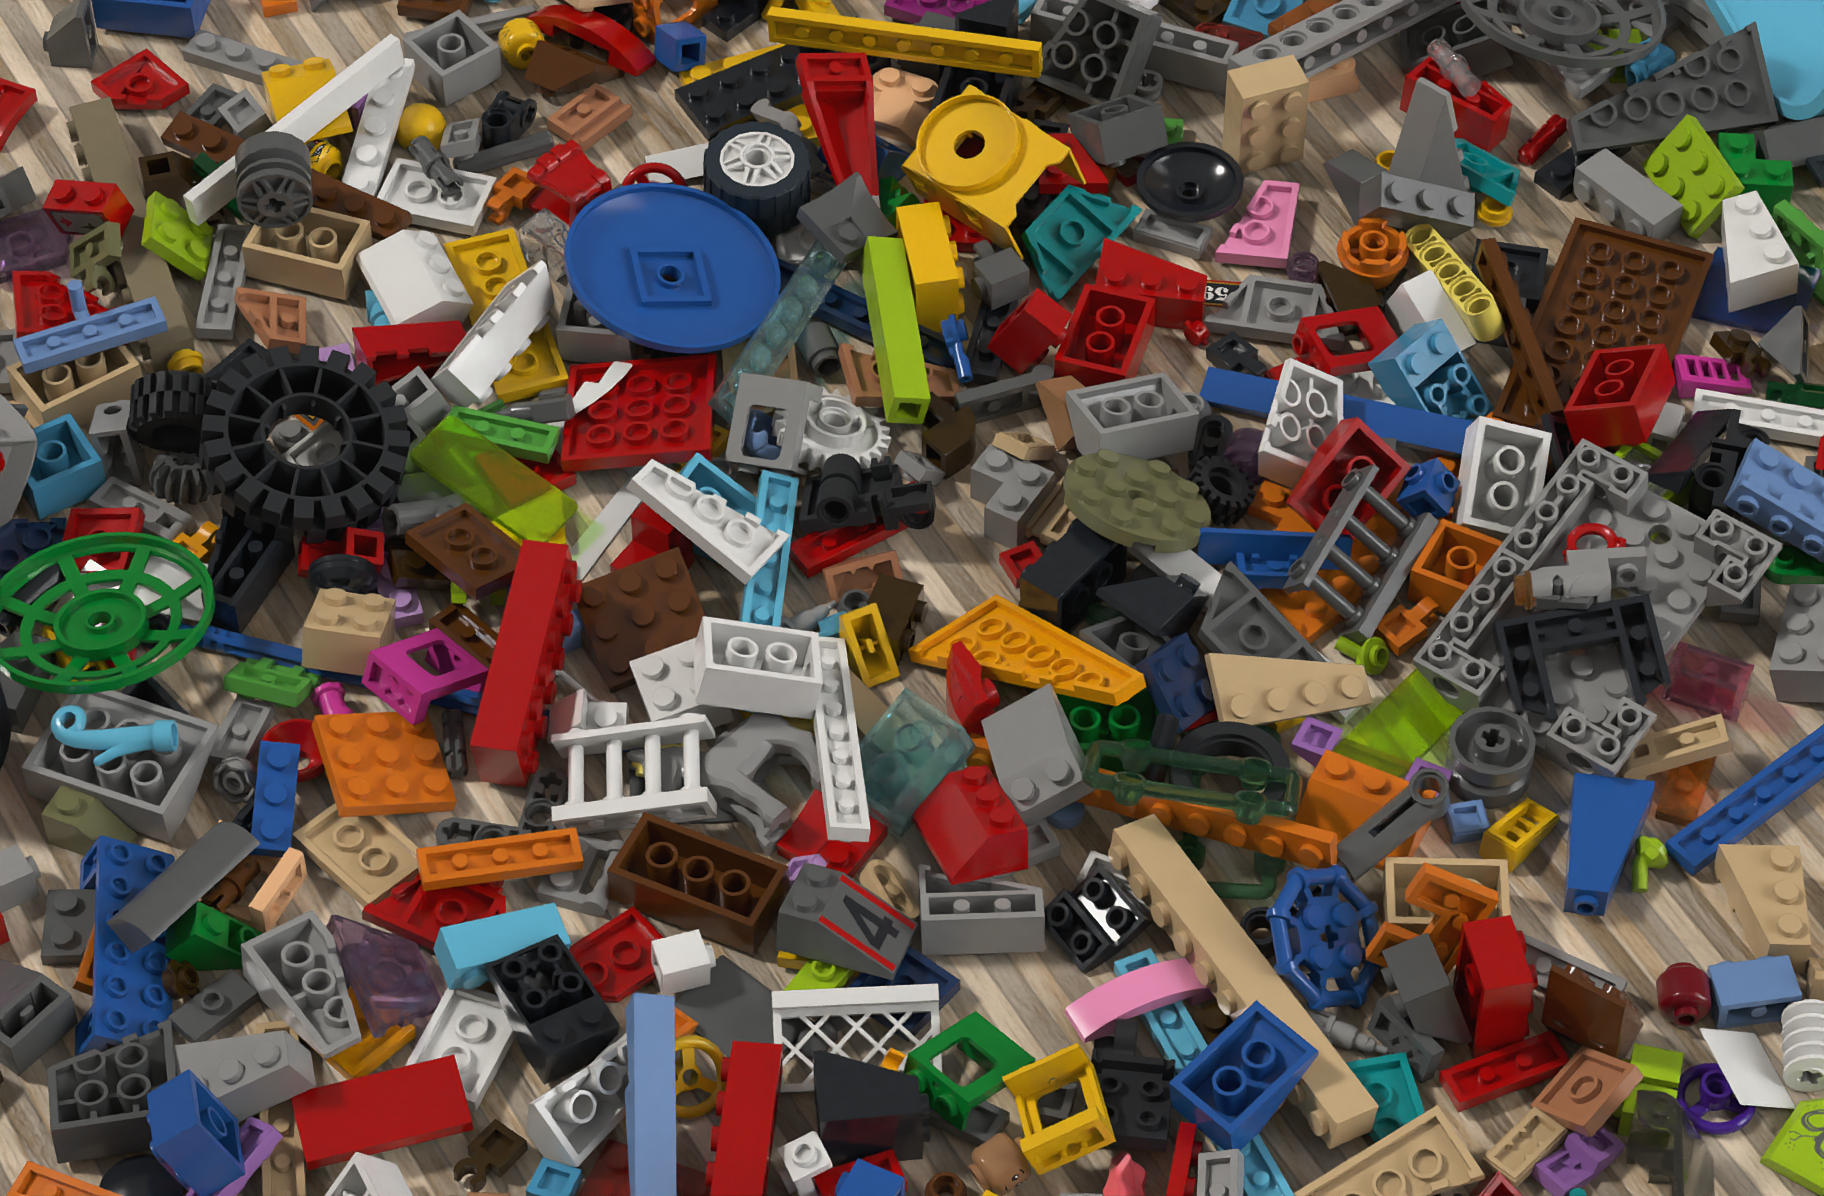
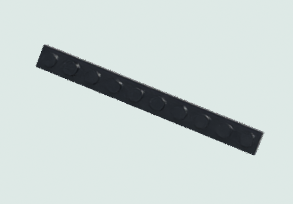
(983, 362)

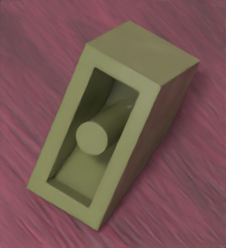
(78, 819)

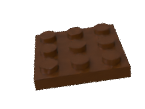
(639, 613)

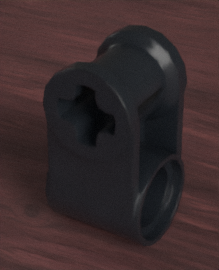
(506, 119)

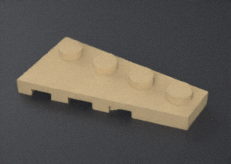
(1412, 1161)

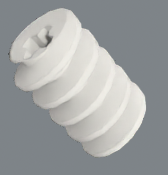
(1803, 1045)

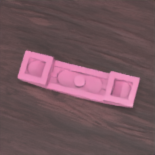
(1134, 994)

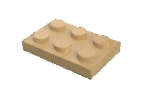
(359, 853)

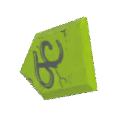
(1799, 1147)

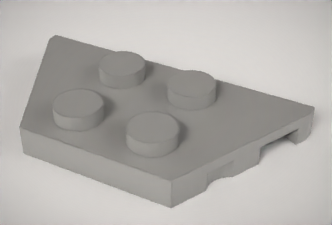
(1272, 310)

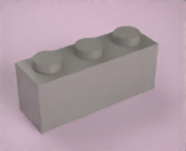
(1626, 196)

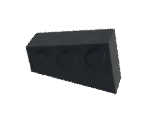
(244, 570)

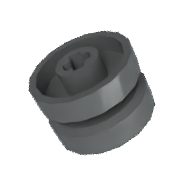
(1490, 756)

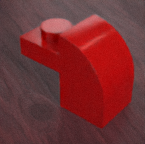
(354, 541)

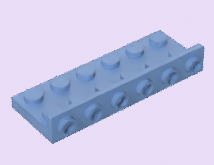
(1780, 497)

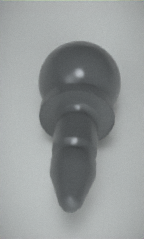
(815, 1042)

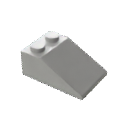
(1036, 755)

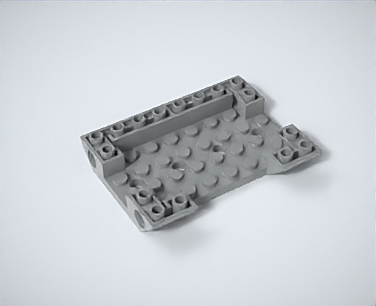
(1698, 567)

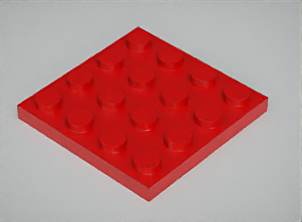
(648, 415)

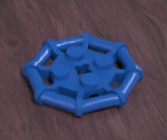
(1299, 941)

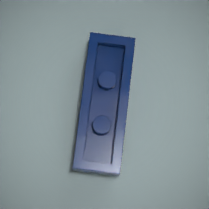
(275, 797)

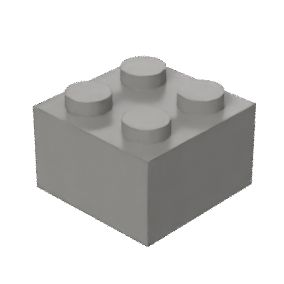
(453, 58)

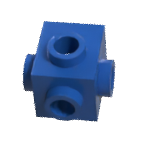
(1428, 489)

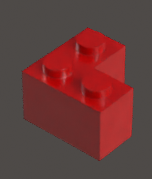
(651, 537)

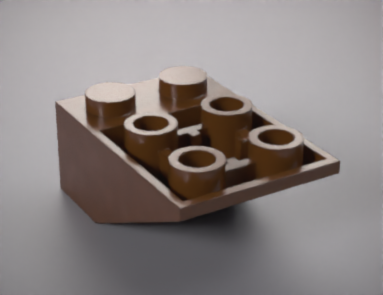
(1588, 1014)

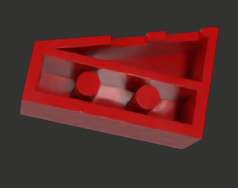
(1177, 290)

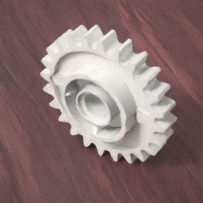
(837, 428)

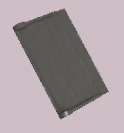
(735, 1009)

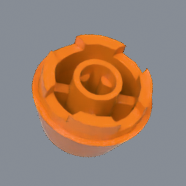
(1373, 251)

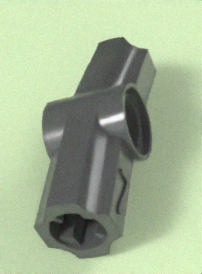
(405, 516)

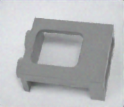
(775, 393)

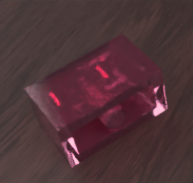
(1708, 681)

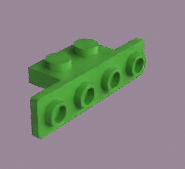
(1803, 239)

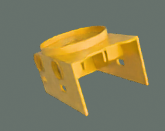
(988, 186)

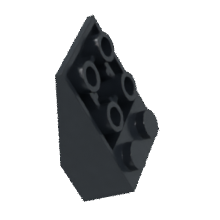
(552, 1008)

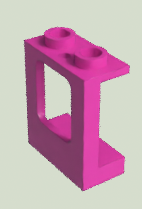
(409, 686)

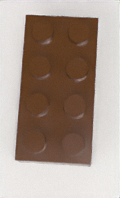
(698, 883)

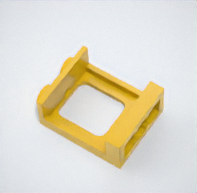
(1071, 1137)

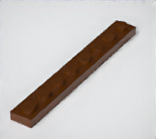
(195, 136)

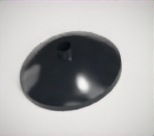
(1190, 181)

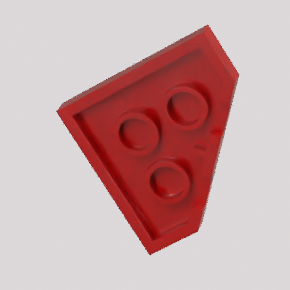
(44, 302)

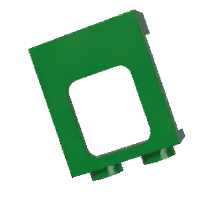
(984, 1046)

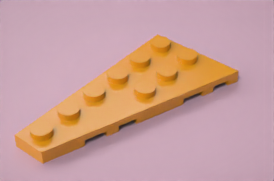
(1031, 653)

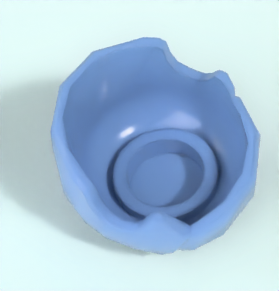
(759, 438)

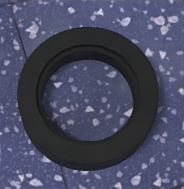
(1235, 740)

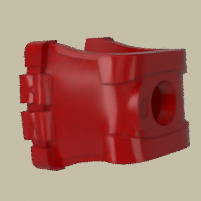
(566, 181)

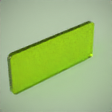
(493, 481)
(1401, 727)

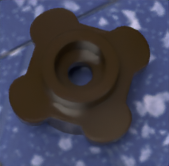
(180, 980)

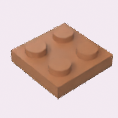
(1588, 1090)

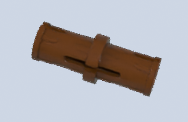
(232, 885)

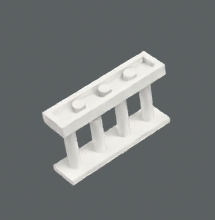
(622, 812)

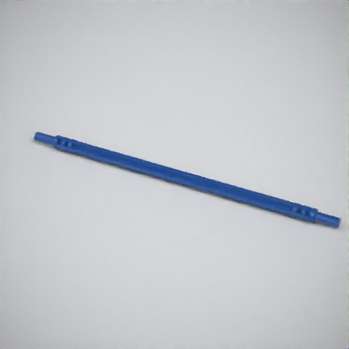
(289, 656)

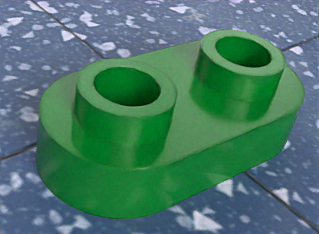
(1795, 567)

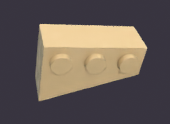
(1769, 898)

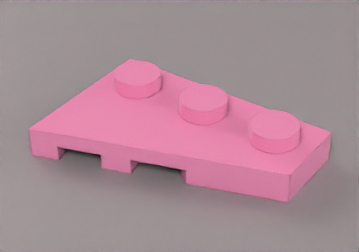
(1265, 229)

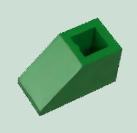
(207, 939)

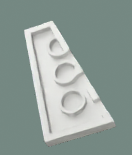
(721, 532)

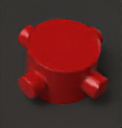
(1196, 333)

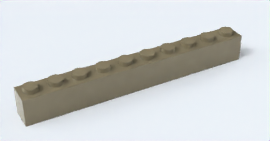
(142, 272)

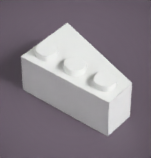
(1755, 254)

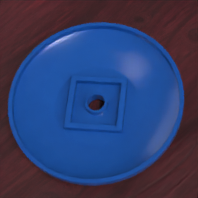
(651, 230)

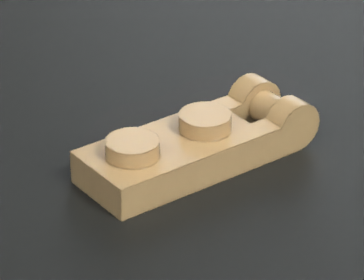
(1677, 747)

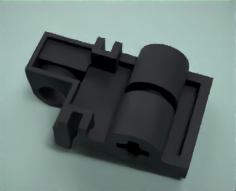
(1715, 477)
(856, 497)
(1134, 1089)

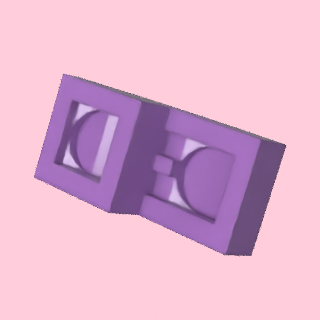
(1577, 1161)

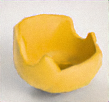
(420, 120)

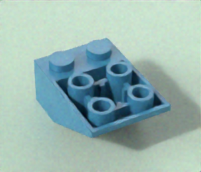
(1430, 373)

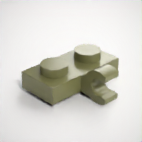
(93, 253)

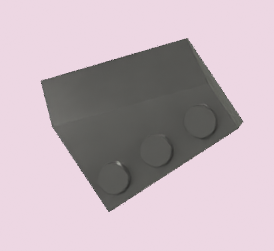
(102, 1096)

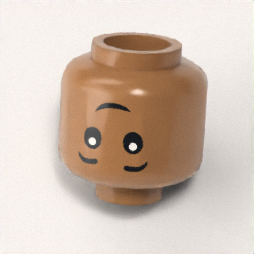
(999, 1164)

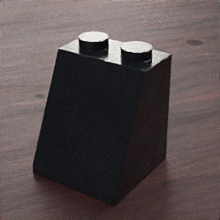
(868, 1110)

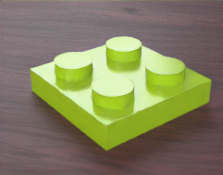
(175, 237)

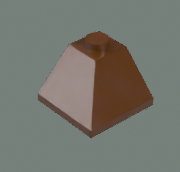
(566, 69)

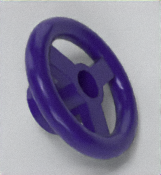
(1714, 1096)

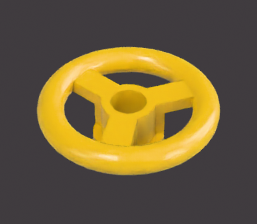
(687, 1061)

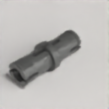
(436, 165)

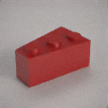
(1479, 118)
(402, 347)

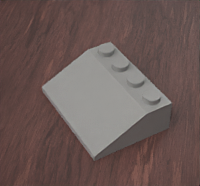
(142, 788)

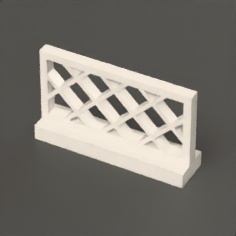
(853, 1002)

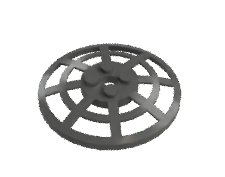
(1568, 27)

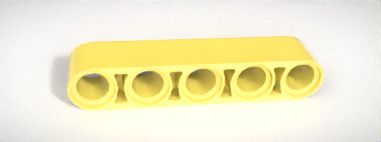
(1462, 287)

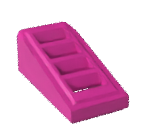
(1690, 373)

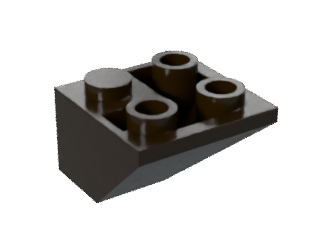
(172, 177)

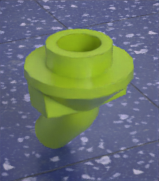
(1372, 654)
(1649, 854)

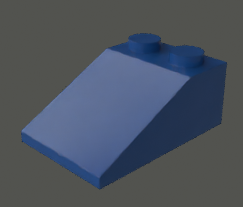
(1242, 1077)

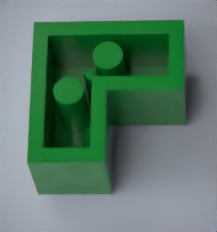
(1768, 177)

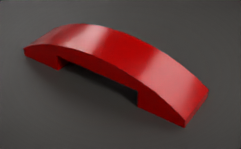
(624, 48)

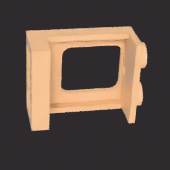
(283, 882)

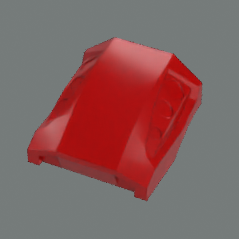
(967, 695)

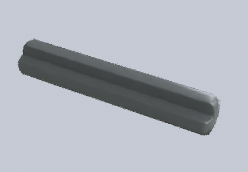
(507, 153)

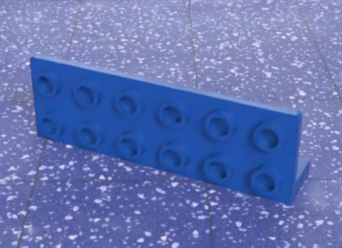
(125, 984)

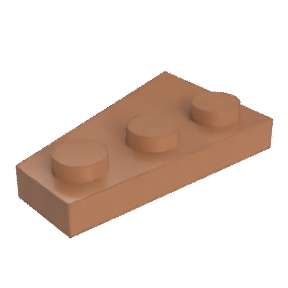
(864, 383)

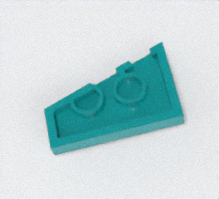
(1392, 1088)

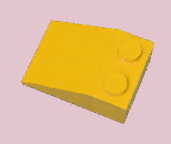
(291, 85)

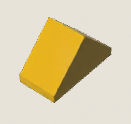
(868, 645)

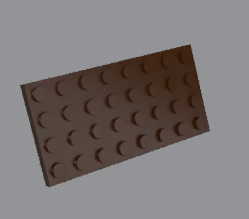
(1608, 294)

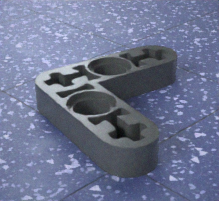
(535, 803)

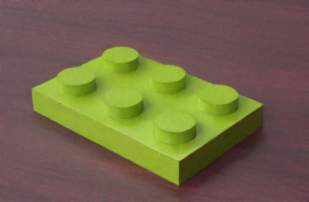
(1693, 174)

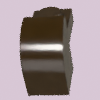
(949, 437)

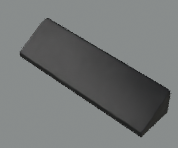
(1689, 449)

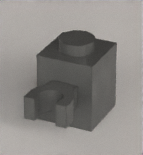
(998, 276)

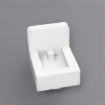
(802, 1161)

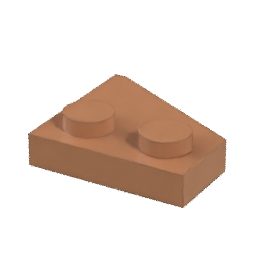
(274, 317)

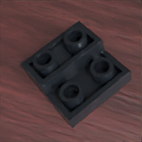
(1095, 919)

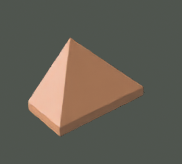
(860, 573)

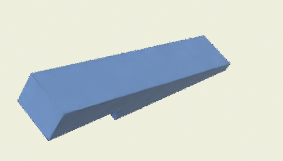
(651, 1095)

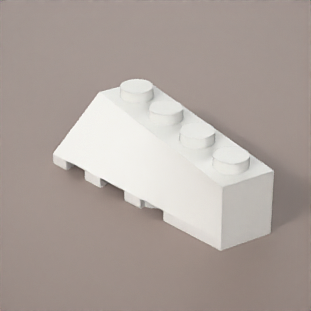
(497, 338)
(582, 1109)

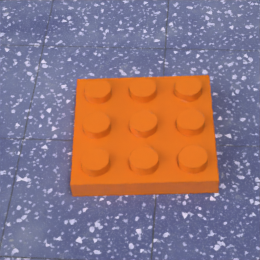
(383, 764)

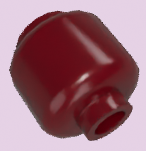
(1683, 994)

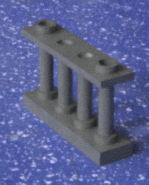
(1394, 561)

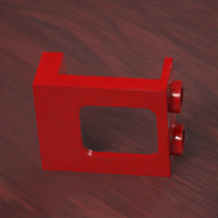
(1372, 331)

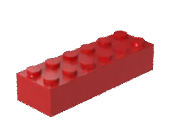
(525, 664)

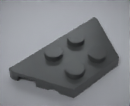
(1248, 625)

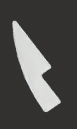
(592, 391)

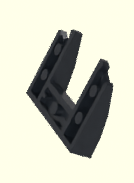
(1623, 621)

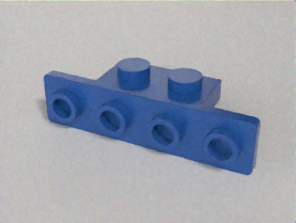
(1261, 554)

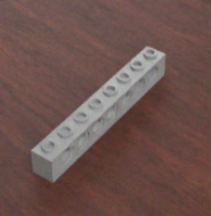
(1339, 32)

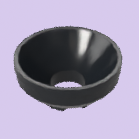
(343, 572)

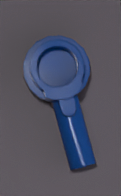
(954, 335)

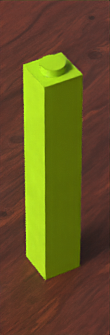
(895, 330)

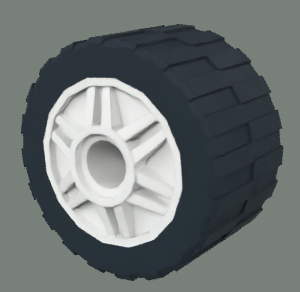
(760, 173)

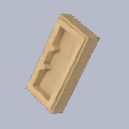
(1024, 445)
(1524, 1146)

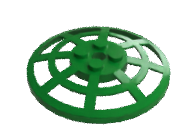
(118, 608)

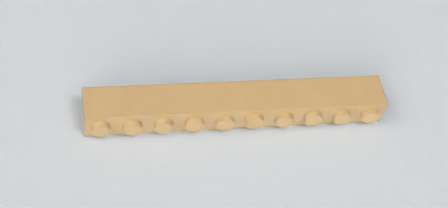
(1237, 971)

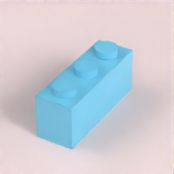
(471, 945)

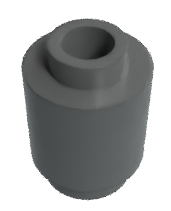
(819, 348)

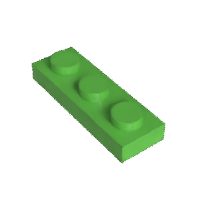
(513, 435)

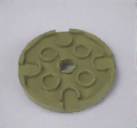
(1135, 501)

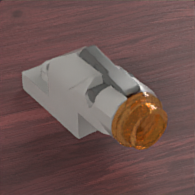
(1582, 581)

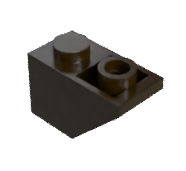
(901, 609)

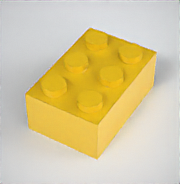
(931, 263)

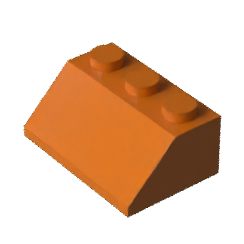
(1348, 793)

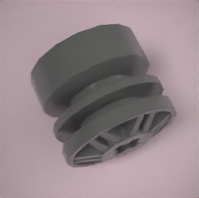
(273, 179)

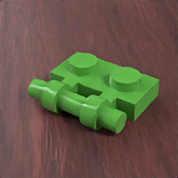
(271, 682)

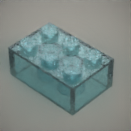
(908, 757)

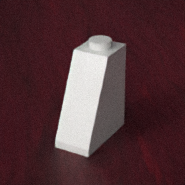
(1423, 301)

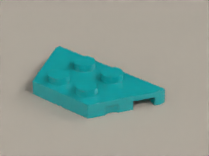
(1488, 173)
(1071, 236)

